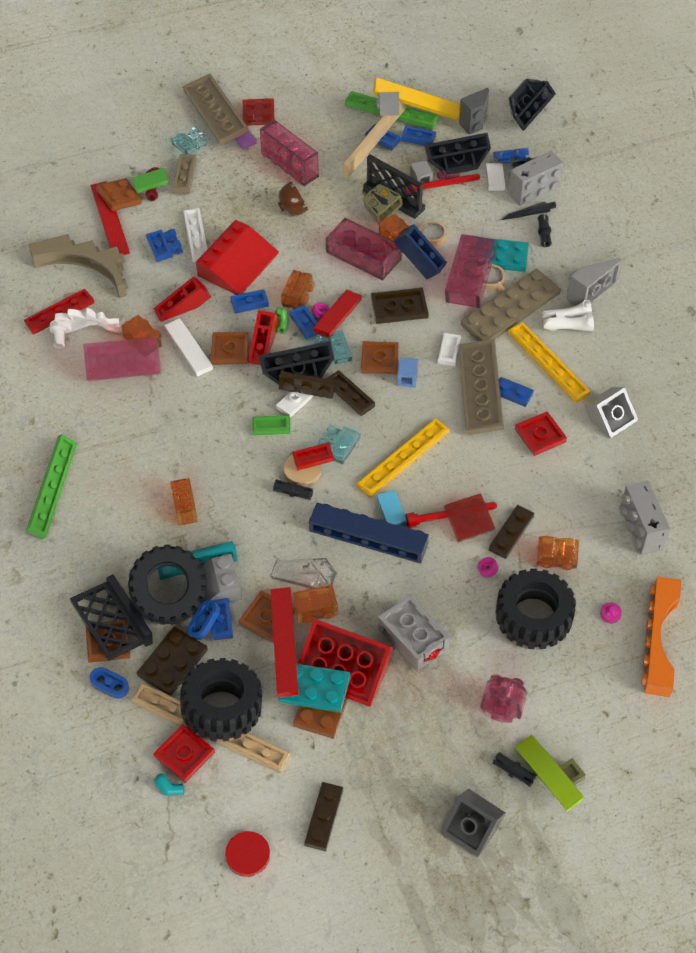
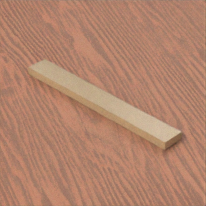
(370, 141)
(247, 745)

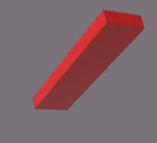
(337, 313)
(43, 318)

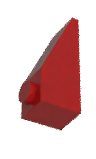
(184, 299)
(263, 335)

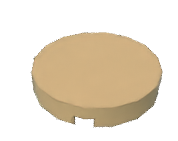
(303, 476)

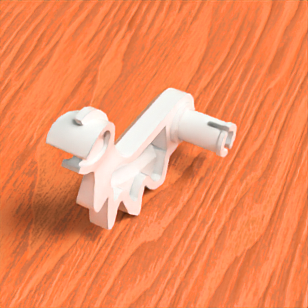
(76, 319)

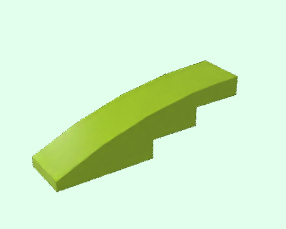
(549, 773)

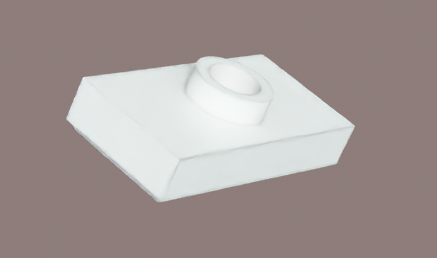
(292, 403)

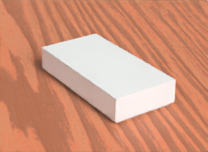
(495, 176)
(449, 349)

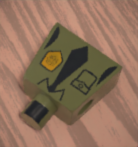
(381, 202)

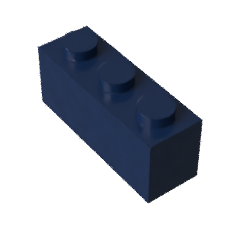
(420, 251)

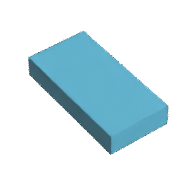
(391, 508)

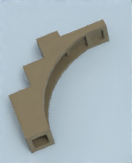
(65, 251)

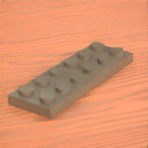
(215, 109)
(510, 306)
(480, 387)

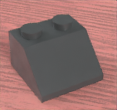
(474, 111)
(472, 822)

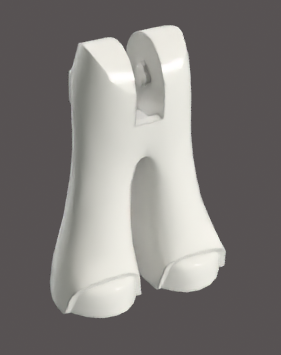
(575, 318)

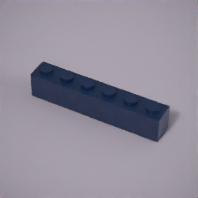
(368, 532)

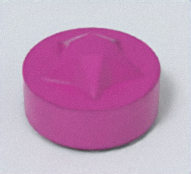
(319, 310)
(488, 567)
(610, 612)

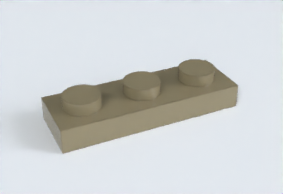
(184, 174)

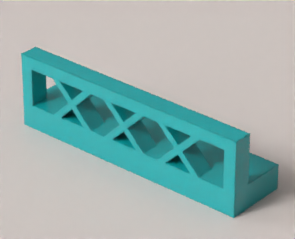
(204, 556)

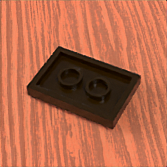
(399, 305)
(172, 661)

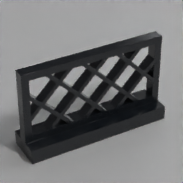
(411, 206)
(128, 613)

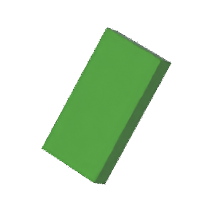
(150, 180)
(271, 425)

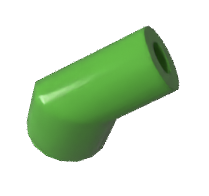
(283, 322)

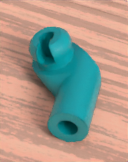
(166, 787)

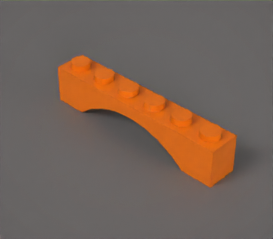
(659, 671)

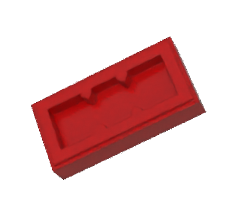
(313, 456)

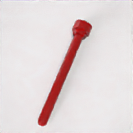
(450, 181)
(415, 519)

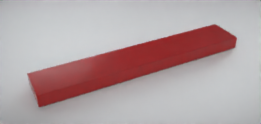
(110, 223)
(284, 642)

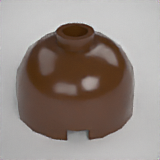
(291, 200)

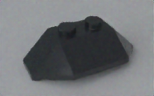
(529, 100)
(459, 154)
(305, 360)

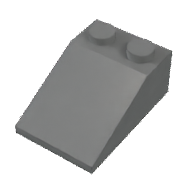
(593, 281)

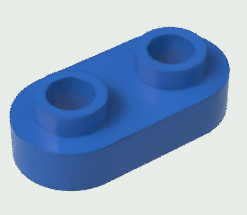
(203, 619)
(110, 683)

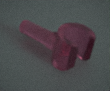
(441, 174)

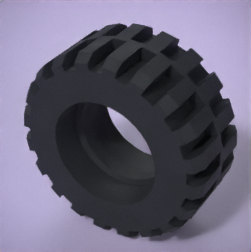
(157, 558)
(539, 586)
(221, 721)

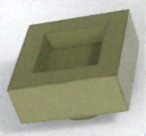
(573, 771)

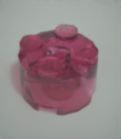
(504, 698)

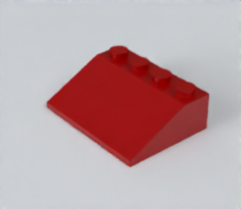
(236, 258)
(349, 652)

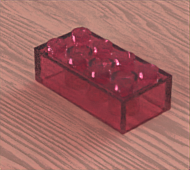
(289, 152)
(363, 248)
(470, 271)
(122, 359)

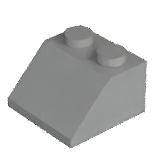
(612, 411)
(222, 579)

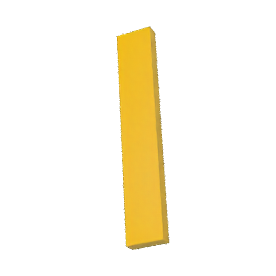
(419, 99)
(549, 362)
(402, 457)

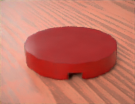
(247, 853)

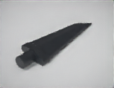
(539, 208)

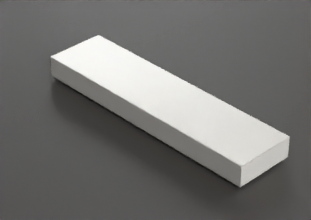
(195, 233)
(188, 347)

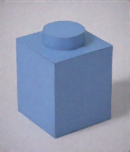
(407, 372)

